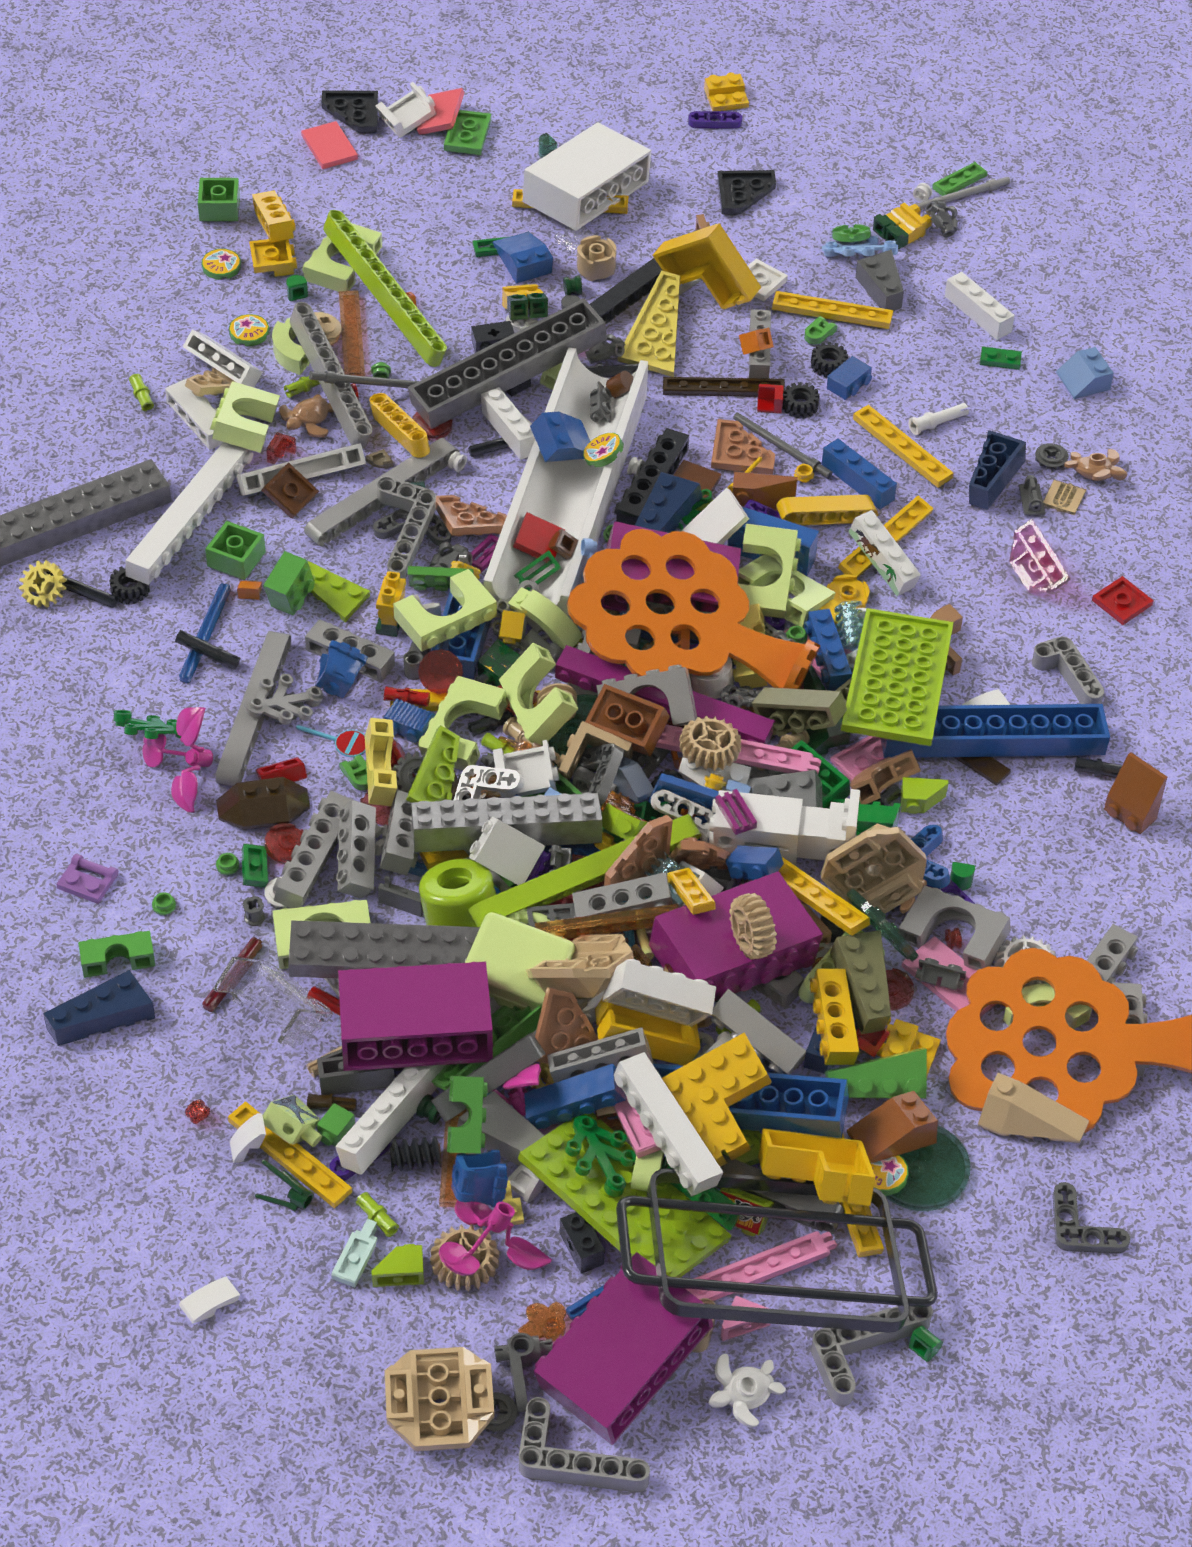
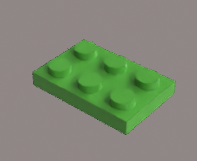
(468, 133)
(435, 577)

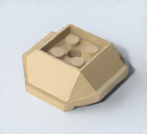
(878, 865)
(588, 970)
(439, 1374)

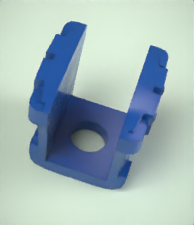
(339, 668)
(479, 1178)

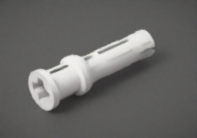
(931, 420)

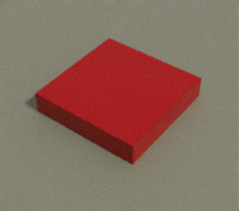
(535, 536)
(1122, 600)

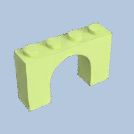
(333, 275)
(247, 401)
(780, 545)
(807, 592)
(429, 630)
(520, 683)
(463, 698)
(353, 912)

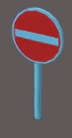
(348, 743)

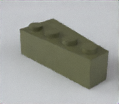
(799, 708)
(866, 978)

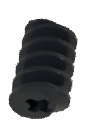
(415, 1154)

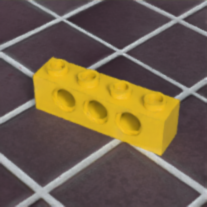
(273, 216)
(845, 1047)

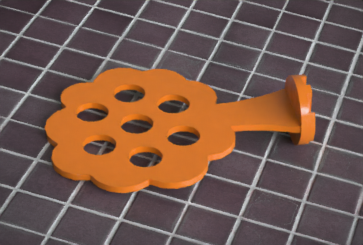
(719, 633)
(1110, 1042)

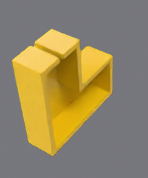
(712, 258)
(666, 1038)
(712, 1085)
(834, 1164)

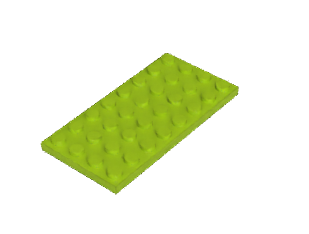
(897, 677)
(686, 1235)

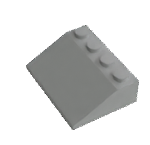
(764, 1037)

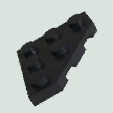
(353, 108)
(743, 188)

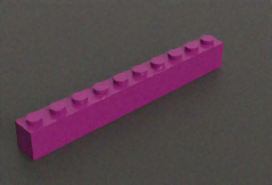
(589, 671)

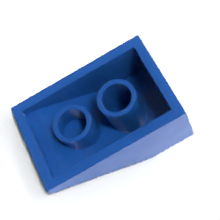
(524, 256)
(559, 436)

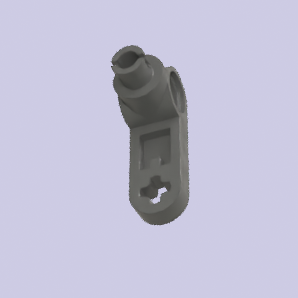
(534, 1350)

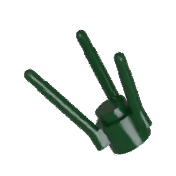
(299, 1195)

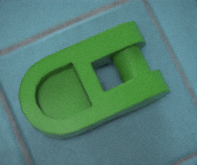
(819, 331)
(358, 776)

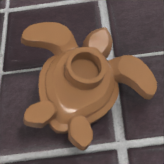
(307, 415)
(1097, 466)

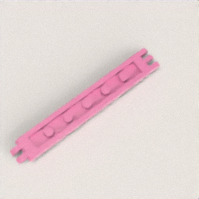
(754, 754)
(770, 1263)

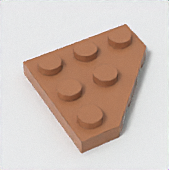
(737, 449)
(468, 519)
(642, 852)
(700, 854)
(562, 1023)

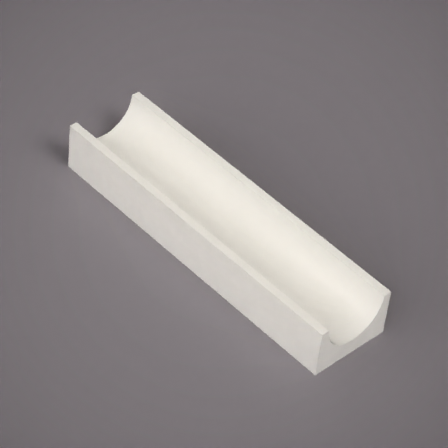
(569, 490)

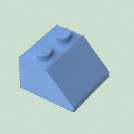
(1086, 373)

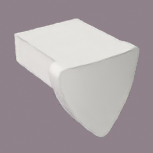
(525, 1183)

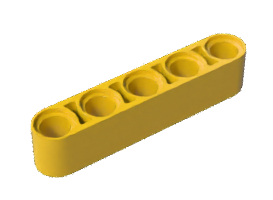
(399, 425)
(824, 509)

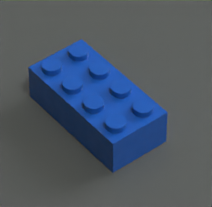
(808, 537)
(467, 645)

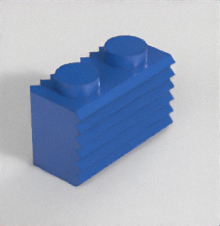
(849, 378)
(409, 720)
(753, 862)

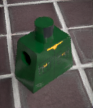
(495, 663)

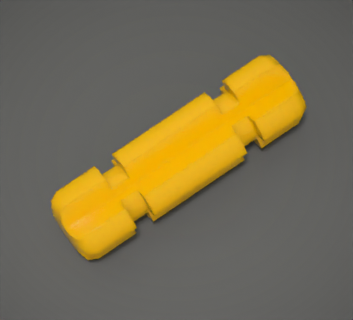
(458, 564)

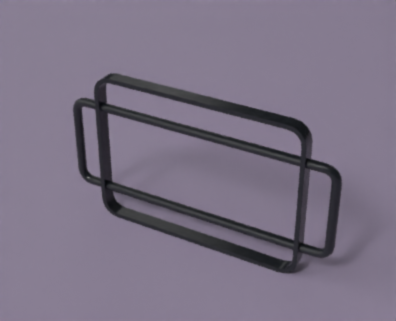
(765, 1315)

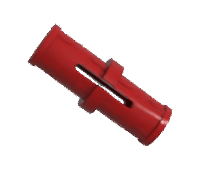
(407, 695)

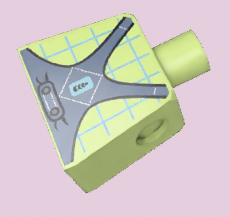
(292, 1121)

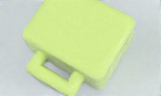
(510, 950)

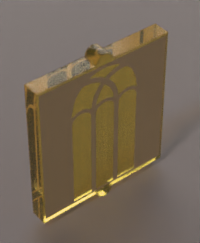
(1064, 497)

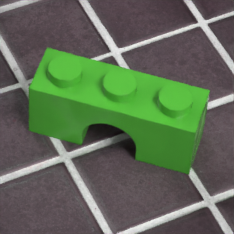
(98, 952)
(468, 1136)

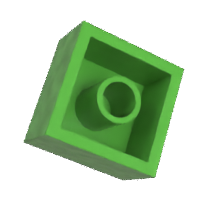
(218, 199)
(235, 550)
(289, 583)

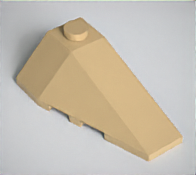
(1023, 1111)

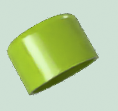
(452, 889)

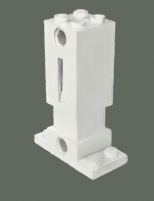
(788, 826)

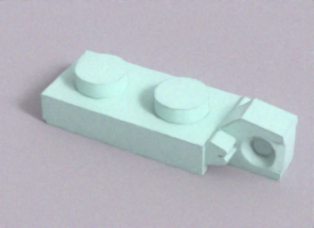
(356, 1255)

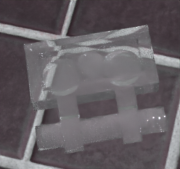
(571, 236)

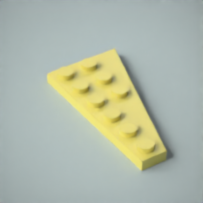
(655, 328)

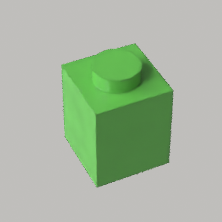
(335, 1125)

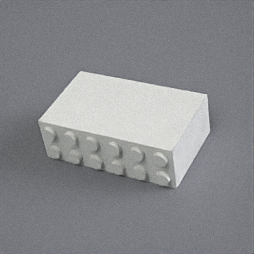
(581, 173)

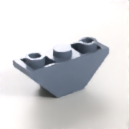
(632, 781)

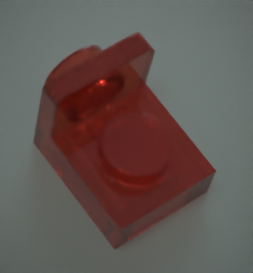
(278, 446)

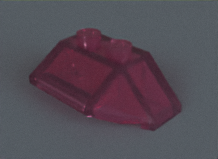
(1037, 560)

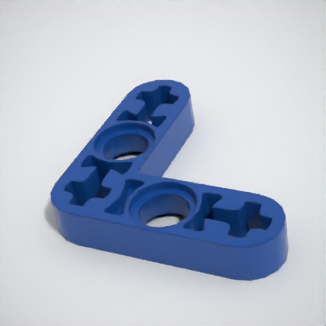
(930, 838)

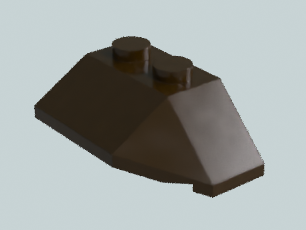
(263, 803)

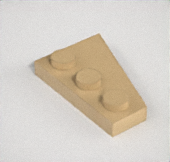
(210, 382)

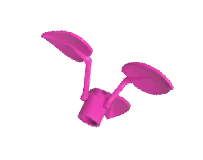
(188, 727)
(526, 1077)
(519, 1252)

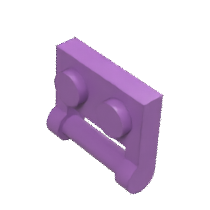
(85, 885)

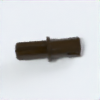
(324, 1102)

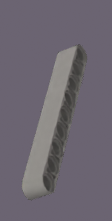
(324, 359)
(364, 501)
(245, 728)

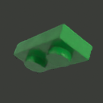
(1000, 358)
(254, 865)

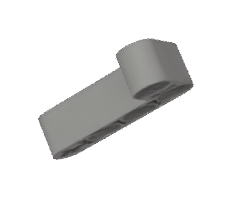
(1066, 657)

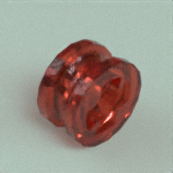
(953, 938)
(197, 1111)

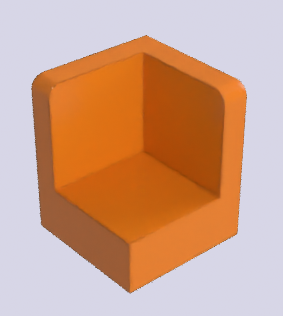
(756, 341)

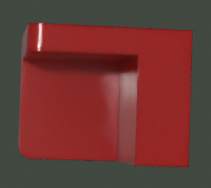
(770, 398)
(871, 1041)

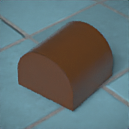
(619, 384)
(563, 543)

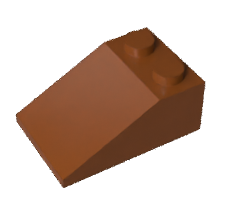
(763, 488)
(629, 718)
(1136, 794)
(896, 1127)

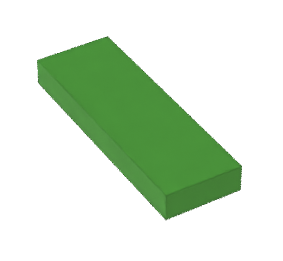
(960, 179)

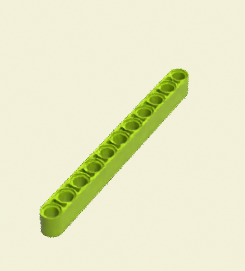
(385, 288)
(569, 878)

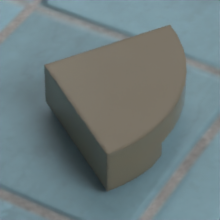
(379, 458)

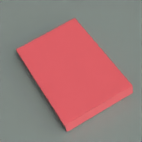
(447, 108)
(329, 145)

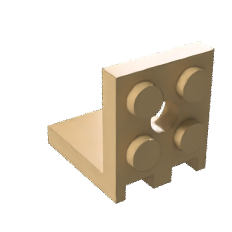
(577, 743)

